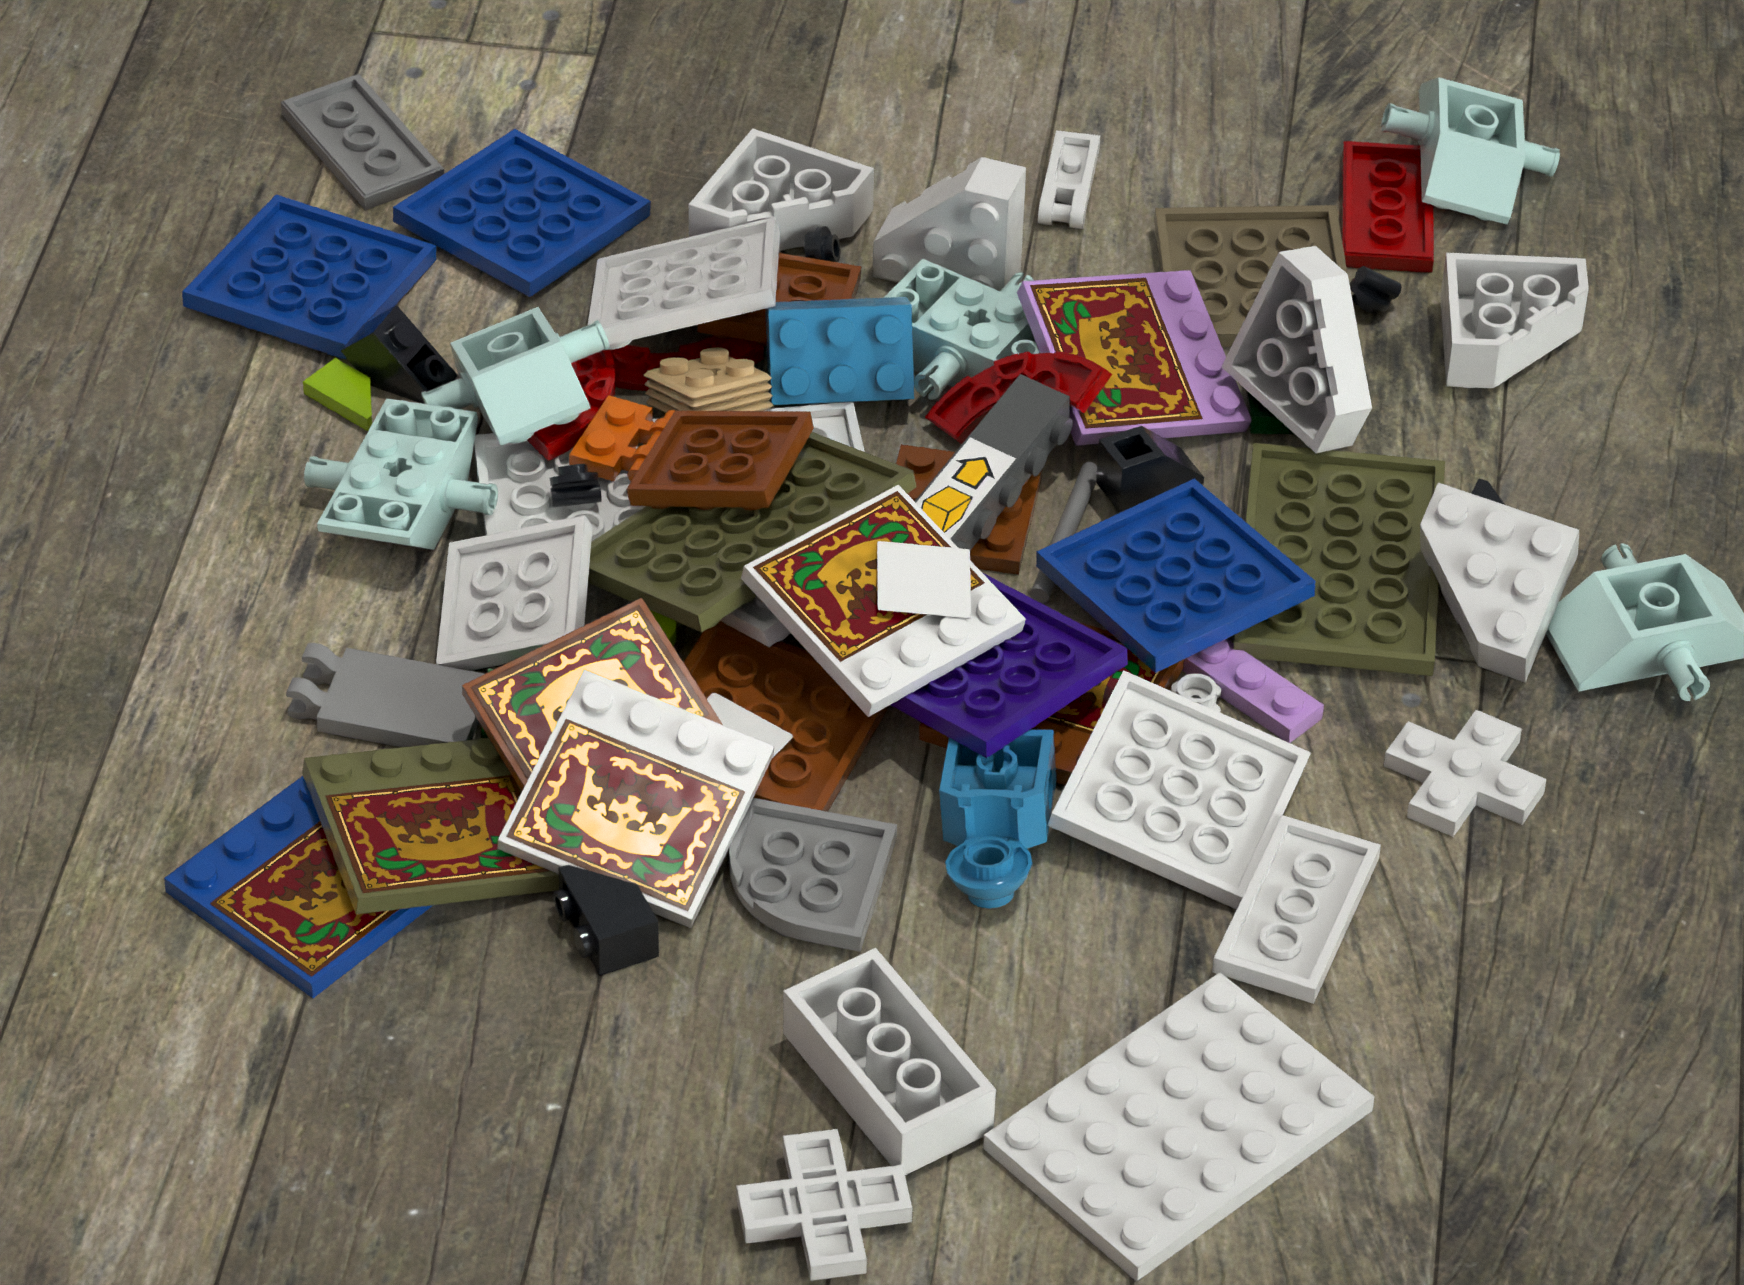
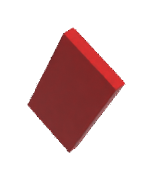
(1383, 208)

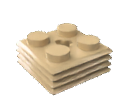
(708, 384)

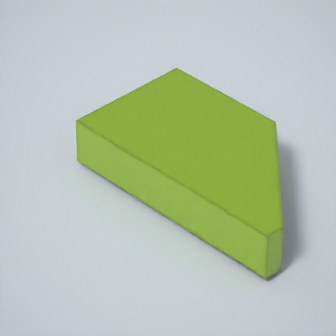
(342, 391)

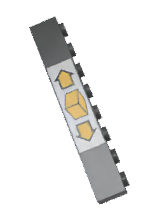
(997, 461)

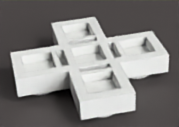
(1464, 773)
(824, 1204)

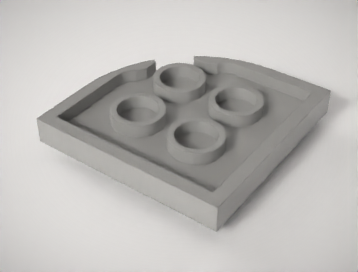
(810, 871)

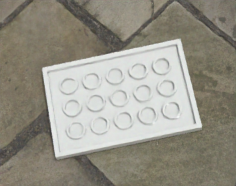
(1178, 1125)

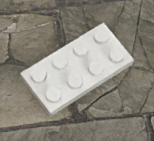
(1296, 909)

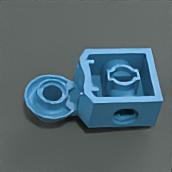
(996, 813)

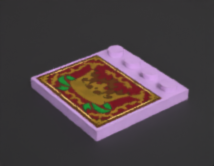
(1152, 340)

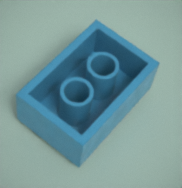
(840, 350)

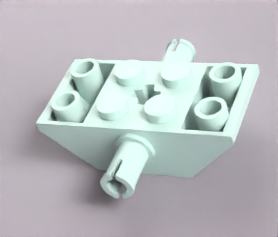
(1470, 147)
(960, 325)
(520, 375)
(404, 477)
(1647, 623)

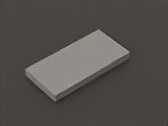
(361, 141)

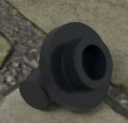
(1373, 290)
(574, 486)

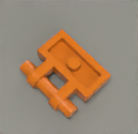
(613, 436)

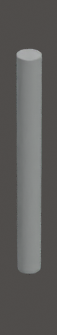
(1068, 524)

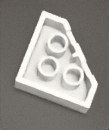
(787, 182)
(959, 224)
(1507, 313)
(1305, 351)
(1497, 574)

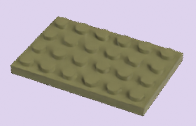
(1357, 534)
(693, 559)

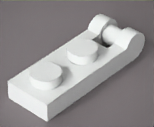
(1069, 179)

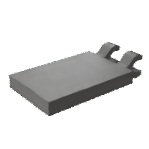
(383, 698)

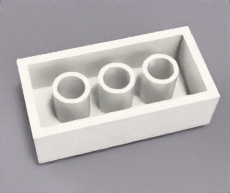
(888, 1061)

